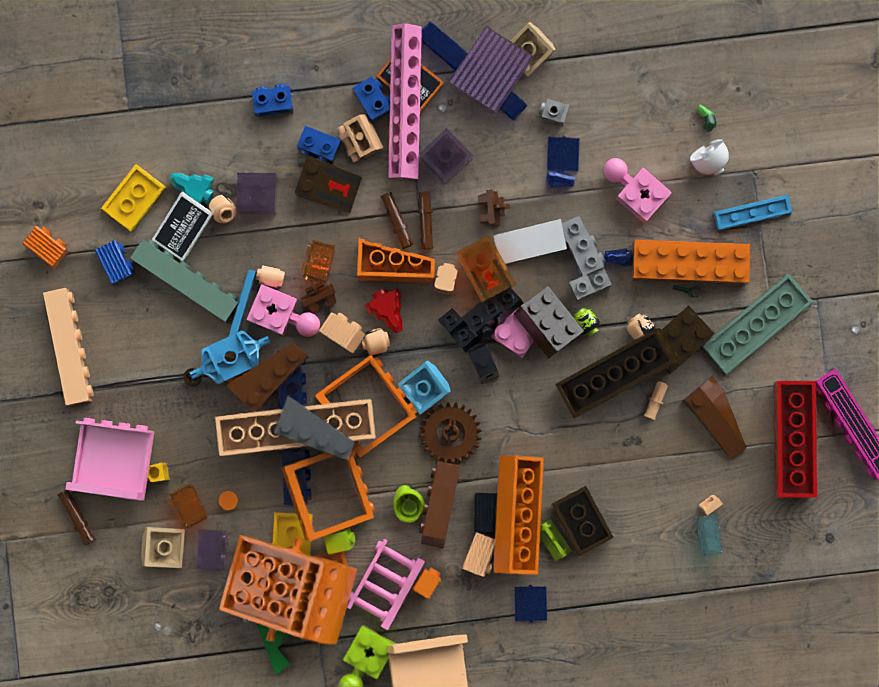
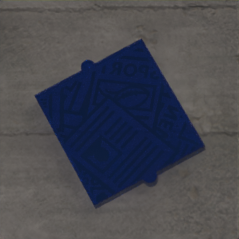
(563, 154)
(530, 603)

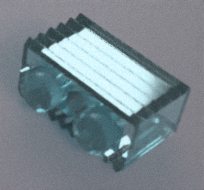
(709, 535)

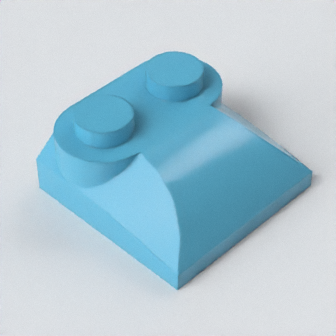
(424, 386)

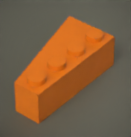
(392, 264)

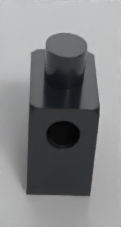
(483, 363)

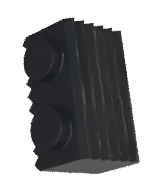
(485, 512)

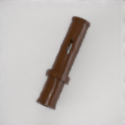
(426, 220)
(397, 221)
(76, 517)

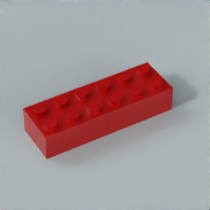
(795, 439)

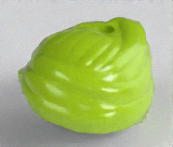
(408, 509)

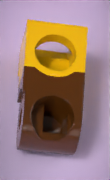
(158, 472)

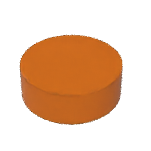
(228, 500)

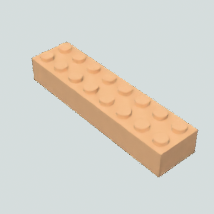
(255, 430)

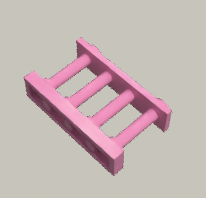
(404, 583)

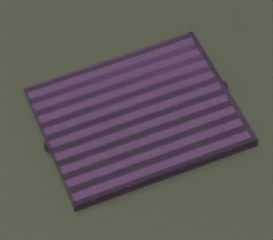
(491, 69)

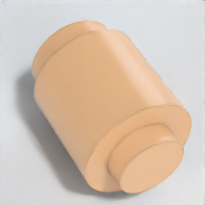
(270, 276)

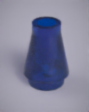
(559, 179)
(620, 257)

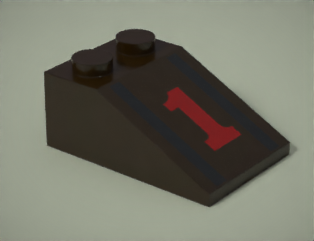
(328, 185)

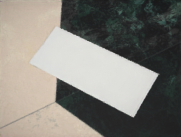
(531, 241)

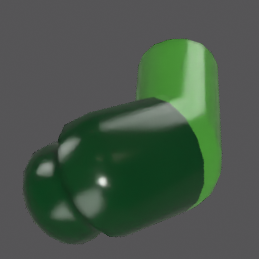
(709, 116)

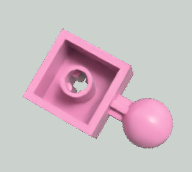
(616, 171)
(306, 323)

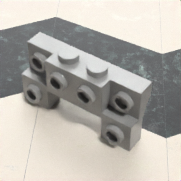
(586, 258)

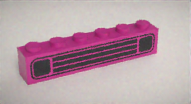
(851, 419)

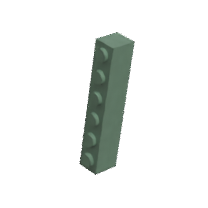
(185, 281)

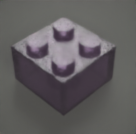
(445, 156)
(256, 193)
(212, 549)

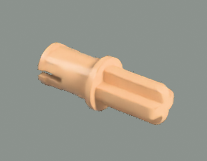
(656, 400)

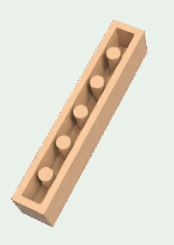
(67, 346)

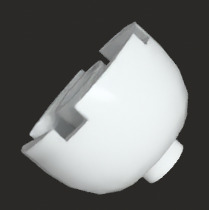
(711, 159)

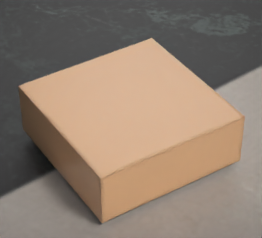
(710, 504)

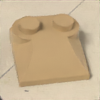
(534, 43)
(162, 547)

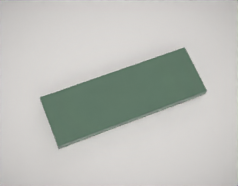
(756, 324)

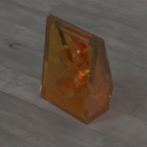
(485, 268)

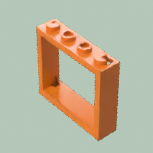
(388, 380)
(299, 504)

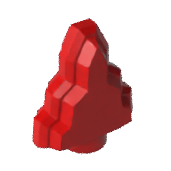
(386, 308)

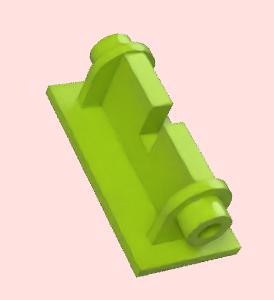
(554, 540)

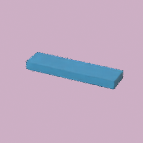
(752, 212)
(243, 302)

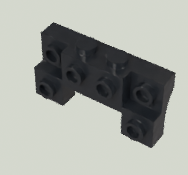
(480, 319)

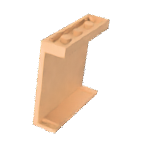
(429, 662)

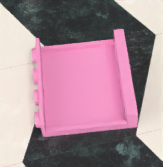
(112, 459)

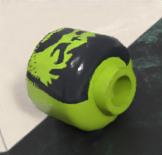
(587, 321)

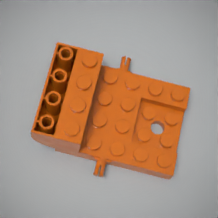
(288, 590)

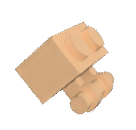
(362, 136)

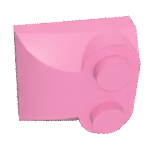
(513, 336)

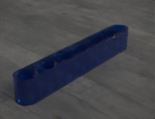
(453, 55)

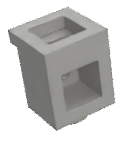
(556, 118)

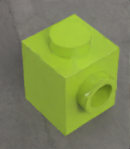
(340, 541)

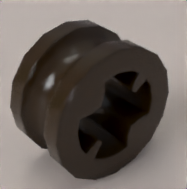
(188, 381)

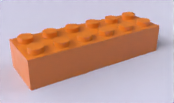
(690, 262)
(518, 514)

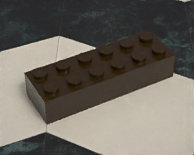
(616, 372)

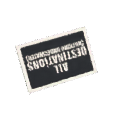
(182, 226)

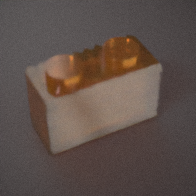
(318, 261)
(188, 506)

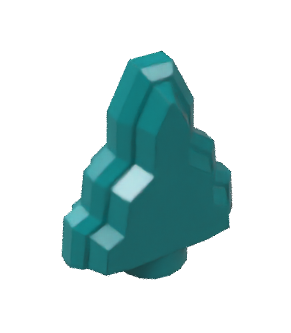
(194, 186)

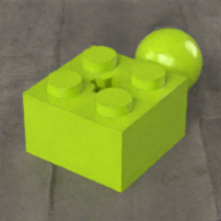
(362, 663)

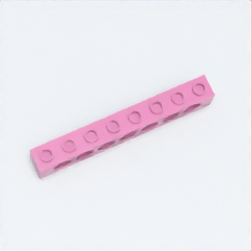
(405, 101)

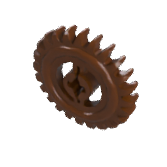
(449, 452)

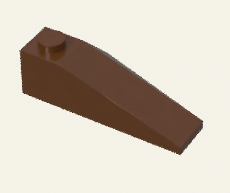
(715, 414)

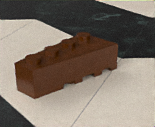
(268, 377)
(440, 504)

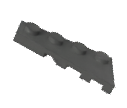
(307, 428)

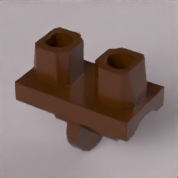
(495, 205)
(311, 299)

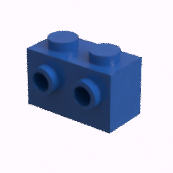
(372, 99)
(272, 100)
(318, 144)

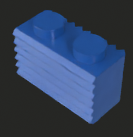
(114, 262)

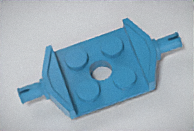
(214, 360)

